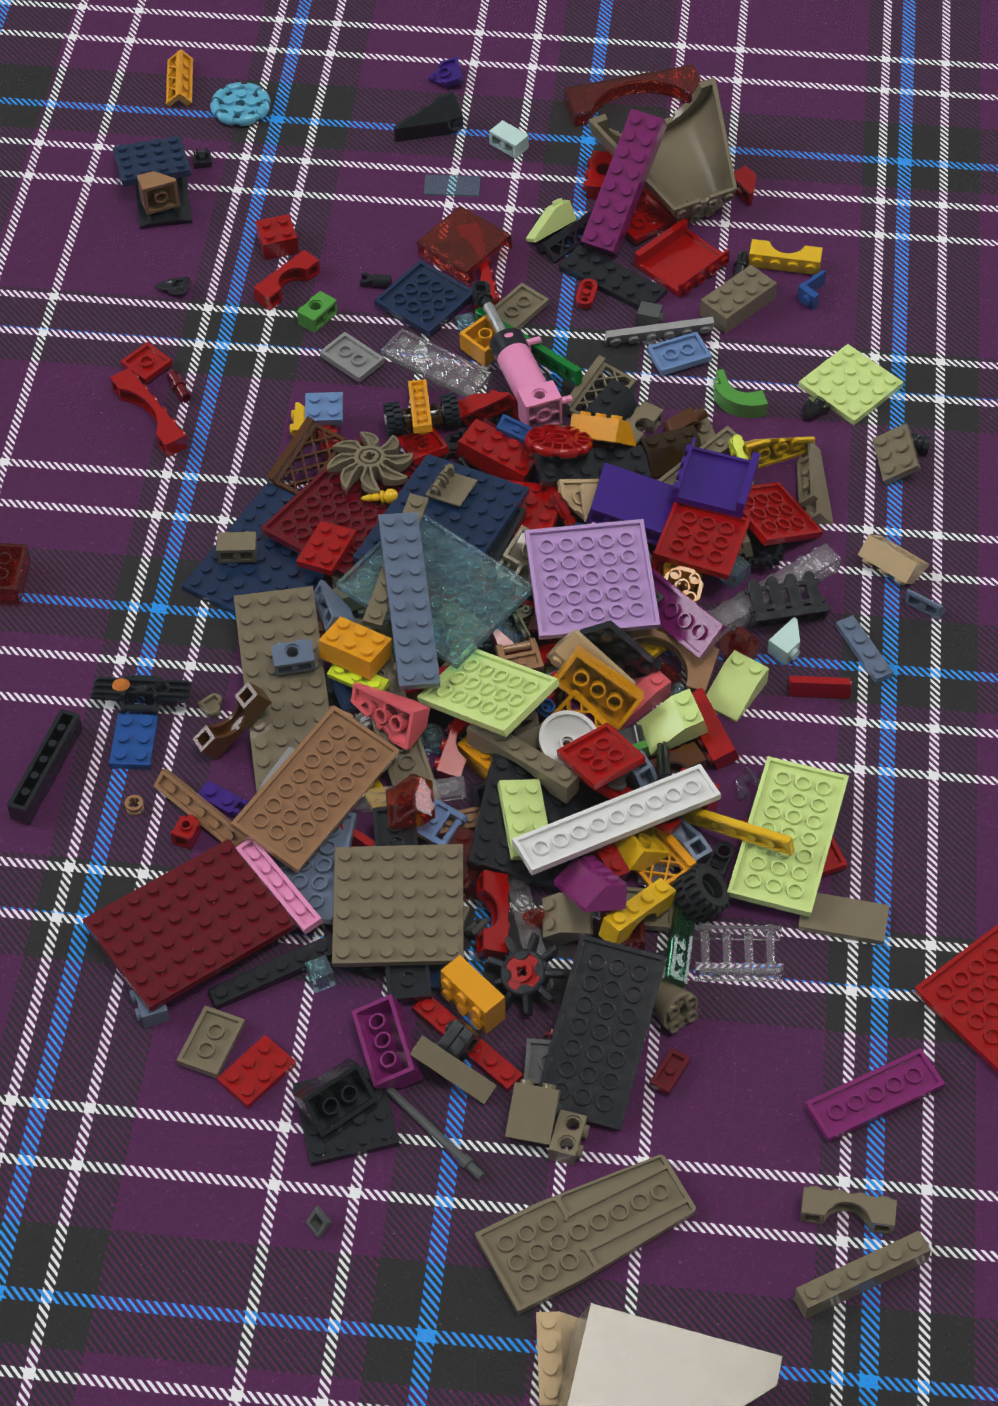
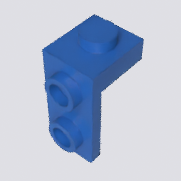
(807, 289)

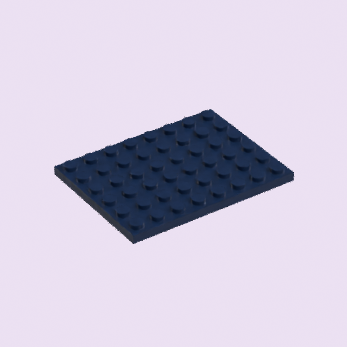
(477, 520)
(274, 567)

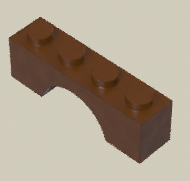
(218, 737)
(683, 757)

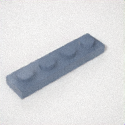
(864, 649)

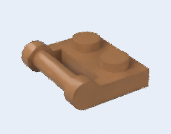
(530, 659)

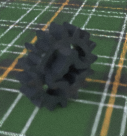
(765, 556)

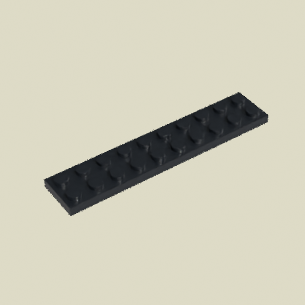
(407, 981)

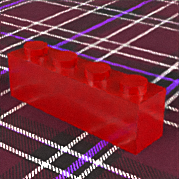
(716, 740)

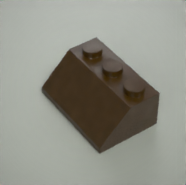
(667, 449)

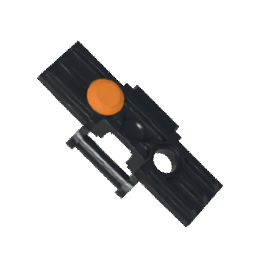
(141, 685)

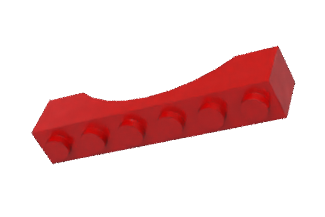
(130, 389)

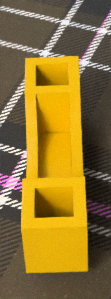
(766, 257)
(652, 900)

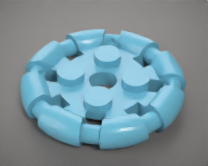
(229, 107)

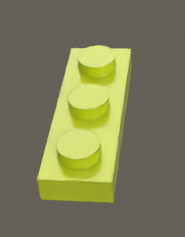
(348, 678)

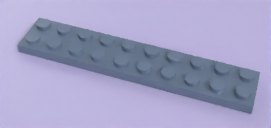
(408, 601)

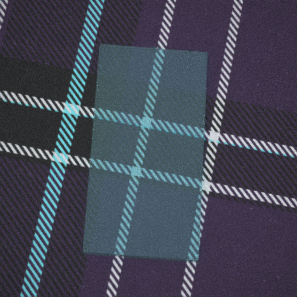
(452, 185)

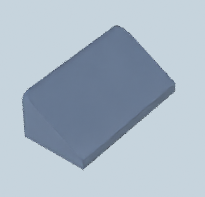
(924, 604)

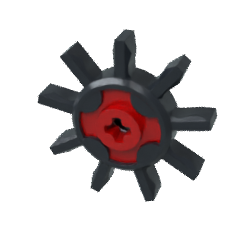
(537, 973)

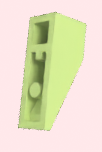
(553, 218)

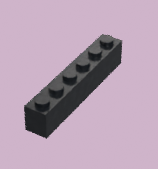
(44, 766)

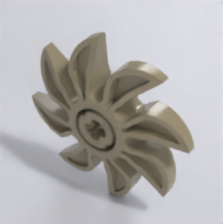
(370, 463)

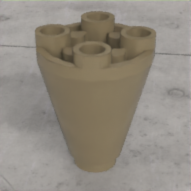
(675, 1006)

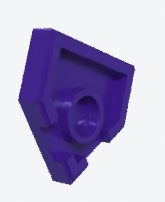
(448, 73)

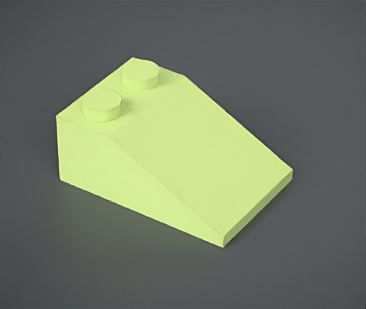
(737, 686)
(673, 722)

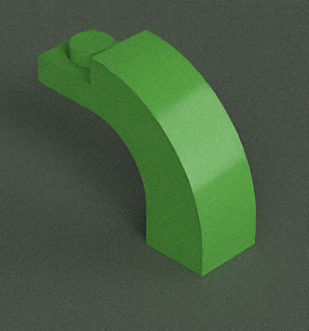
(736, 402)

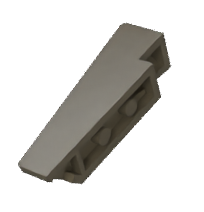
(813, 486)

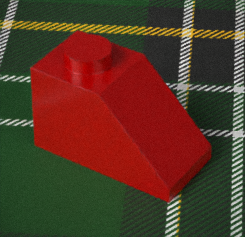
(745, 184)

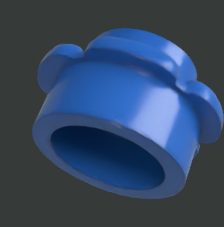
(549, 707)

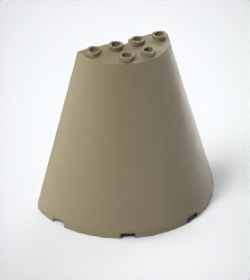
(693, 162)

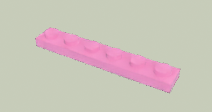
(280, 886)

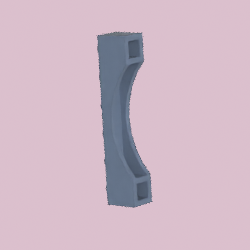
(685, 834)

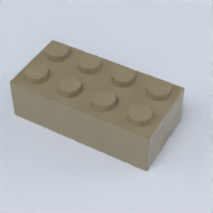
(738, 298)

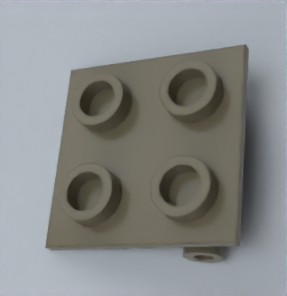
(451, 487)
(523, 618)

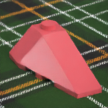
(655, 688)
(395, 715)

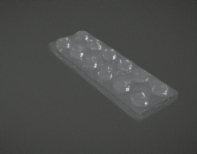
(436, 363)

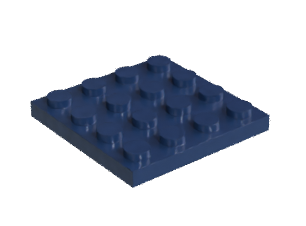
(158, 155)
(424, 298)

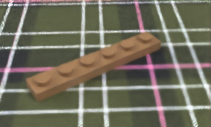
(196, 805)

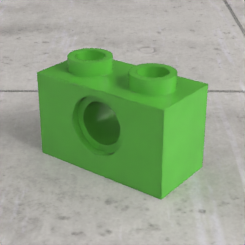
(317, 311)

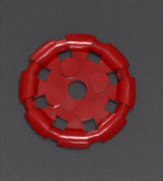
(558, 441)

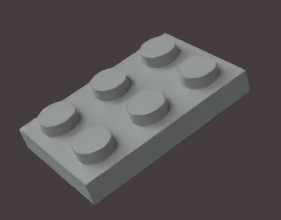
(352, 357)

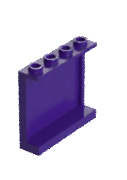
(715, 480)
(631, 496)

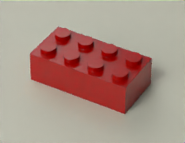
(496, 453)

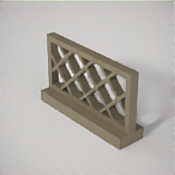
(588, 380)

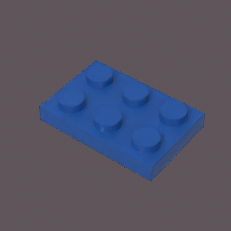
(134, 741)

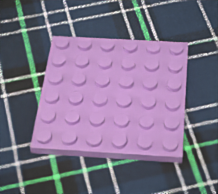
(591, 577)

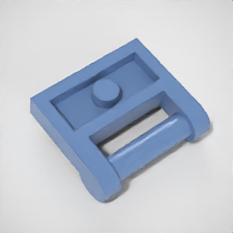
(442, 813)

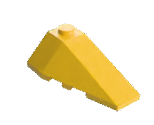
(777, 449)

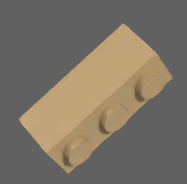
(892, 559)

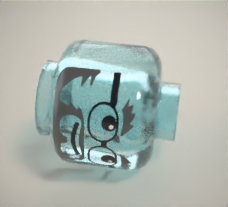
(432, 738)

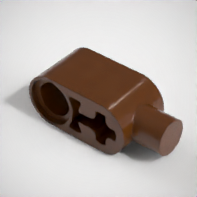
(686, 418)

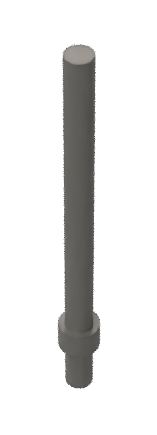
(464, 1160)

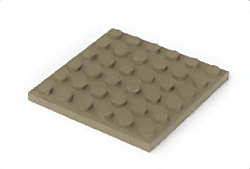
(398, 905)

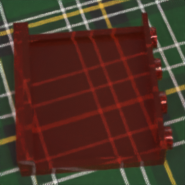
(462, 243)

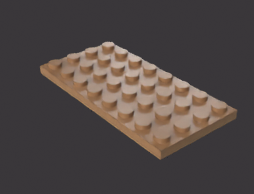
(315, 789)

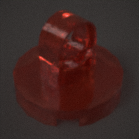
(740, 641)

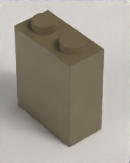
(533, 1112)

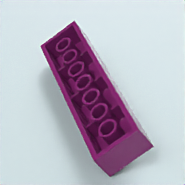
(624, 182)

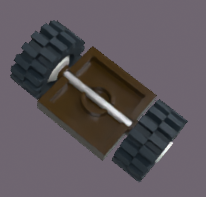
(447, 414)

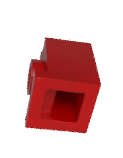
(186, 832)

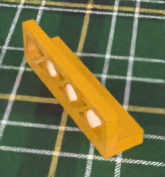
(179, 78)

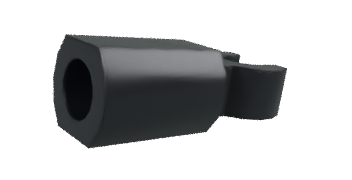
(375, 280)

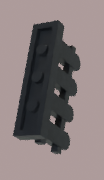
(779, 613)

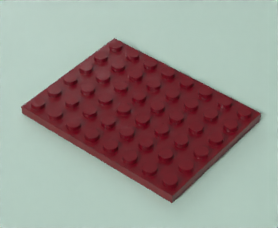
(328, 502)
(189, 924)

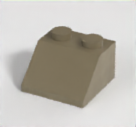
(564, 920)

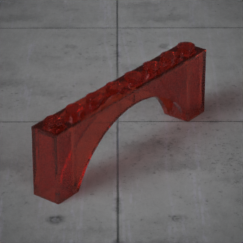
(586, 99)

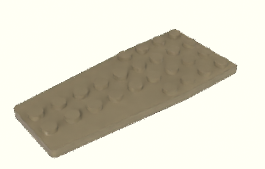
(583, 1231)

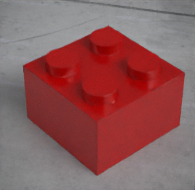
(277, 237)

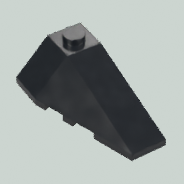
(437, 119)

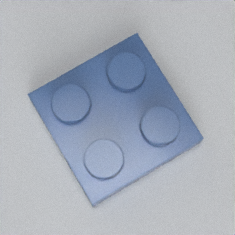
(325, 407)

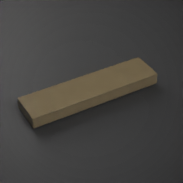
(453, 1069)

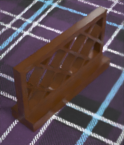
(295, 448)

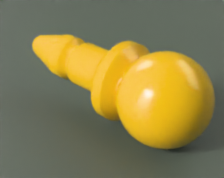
(387, 496)

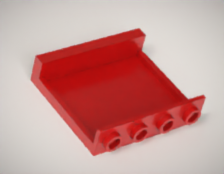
(680, 259)

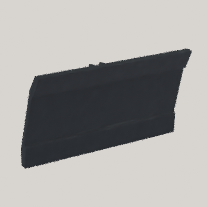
(178, 214)

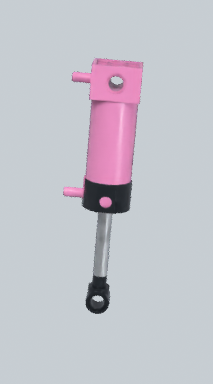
(537, 399)

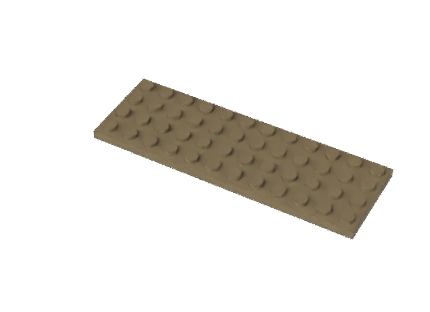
(296, 698)

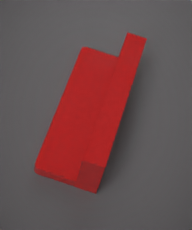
(819, 687)

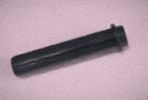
(663, 760)

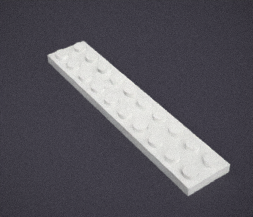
(615, 819)

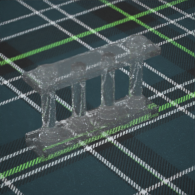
(732, 971)

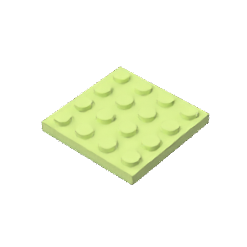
(851, 384)

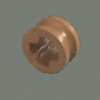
(134, 811)

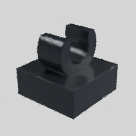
(202, 159)

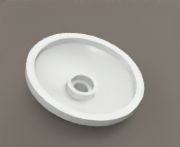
(562, 728)

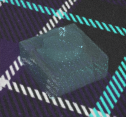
(464, 320)

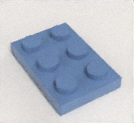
(679, 353)

